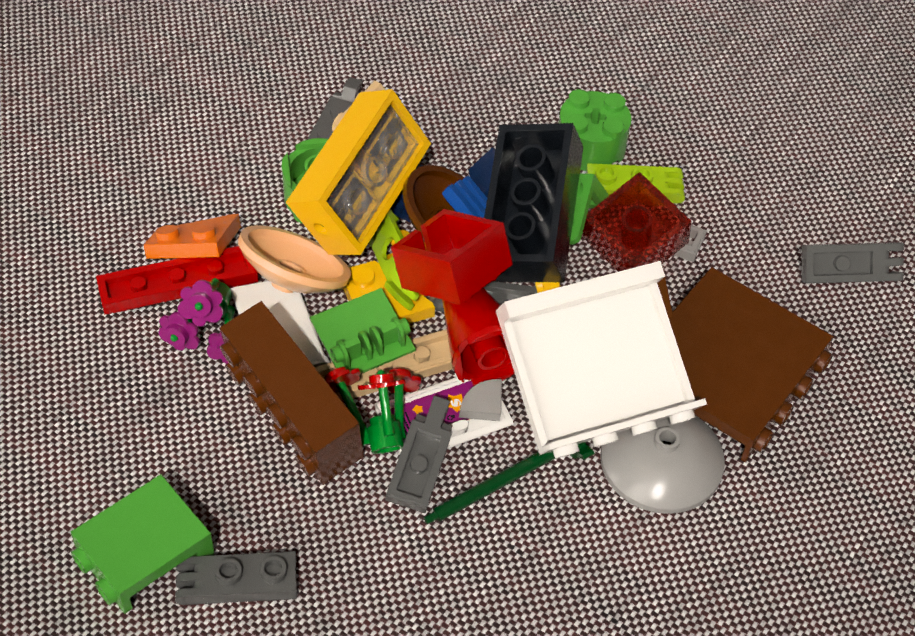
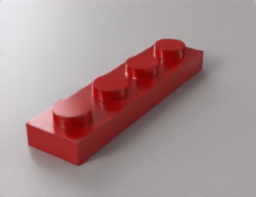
(166, 279)

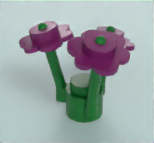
(200, 304)

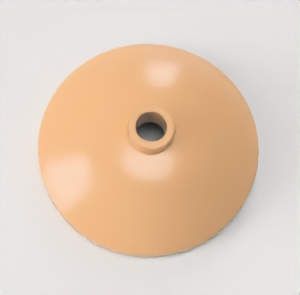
(292, 261)

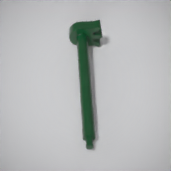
(497, 482)

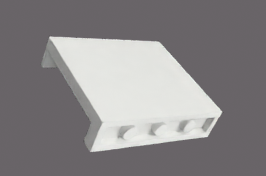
(597, 360)

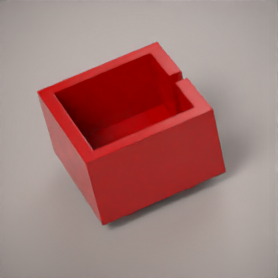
(459, 258)

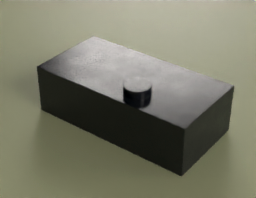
(535, 197)

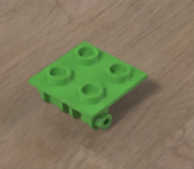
(363, 332)

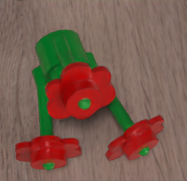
(387, 430)

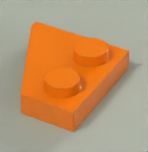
(193, 239)

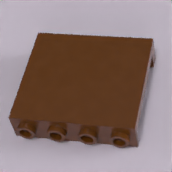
(746, 358)

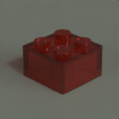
(636, 226)

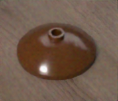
(424, 192)

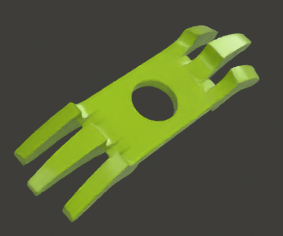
(379, 242)

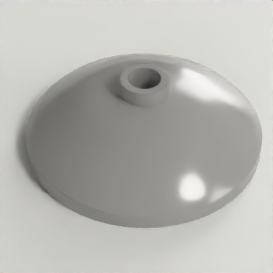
(664, 475)

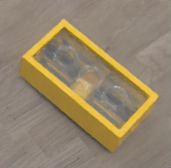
(359, 173)

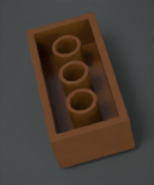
(291, 393)

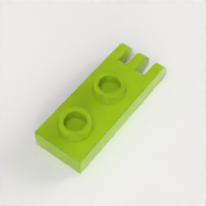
(665, 179)

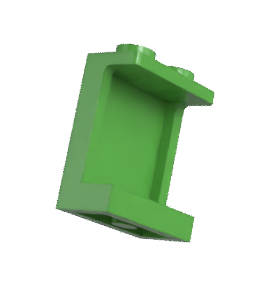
(139, 541)

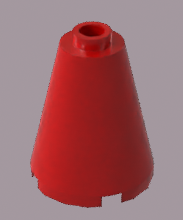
(477, 339)

